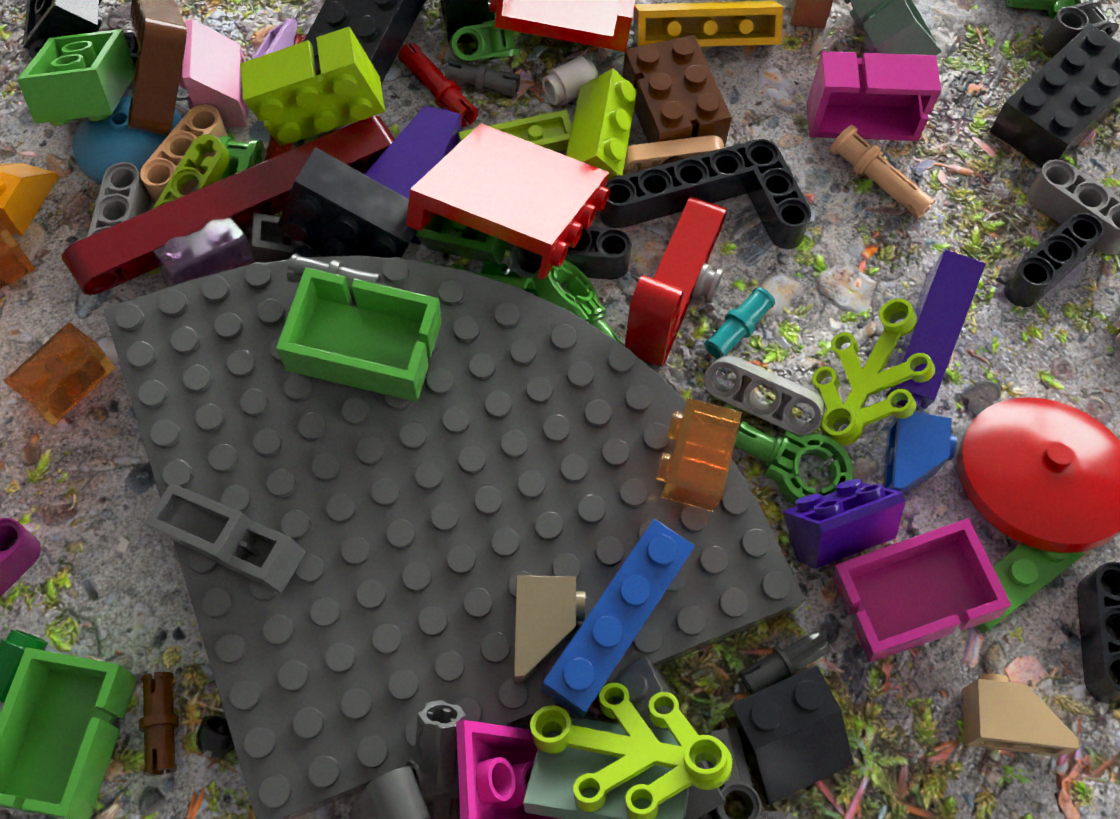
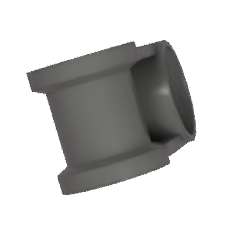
(1073, 20)

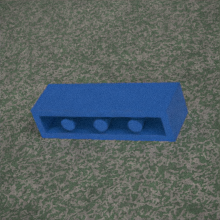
(617, 618)

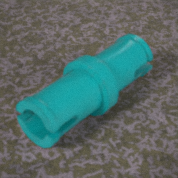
(739, 323)

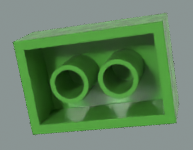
(77, 77)

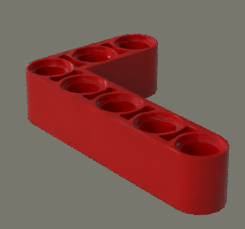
(663, 301)

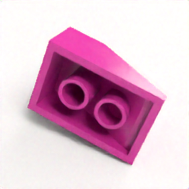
(494, 770)

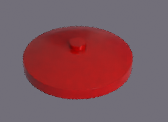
(1043, 474)

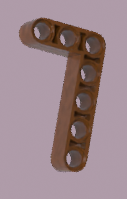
(159, 62)

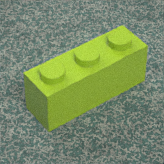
(603, 123)

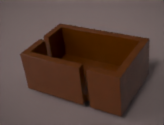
(675, 91)

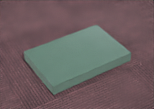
(554, 775)

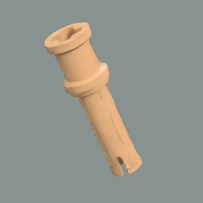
(869, 161)

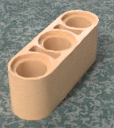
(163, 162)

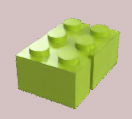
(297, 103)

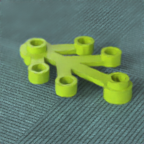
(870, 378)
(636, 751)

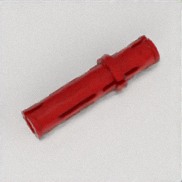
(444, 90)

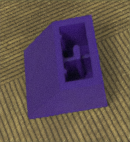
(843, 521)

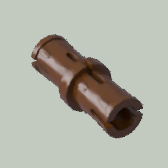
(158, 723)

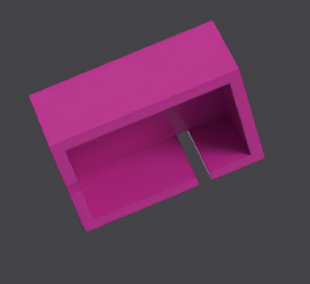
(875, 93)
(920, 590)

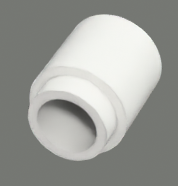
(564, 81)

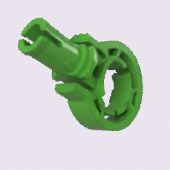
(584, 298)
(783, 456)

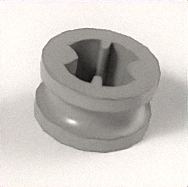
(707, 283)

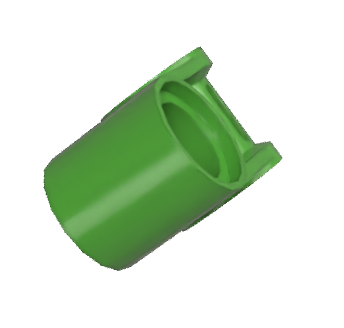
(487, 42)

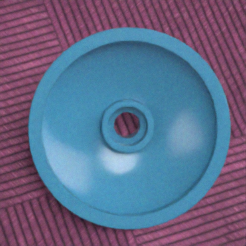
(110, 141)

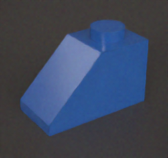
(917, 450)

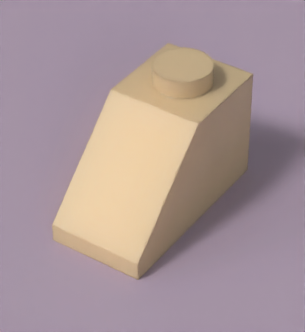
(1012, 719)

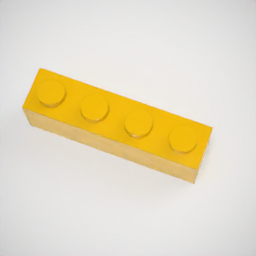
(710, 23)

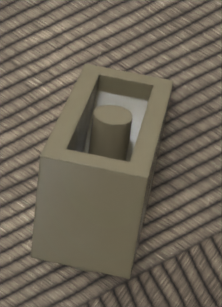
(544, 619)

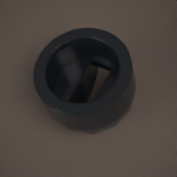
(214, 736)

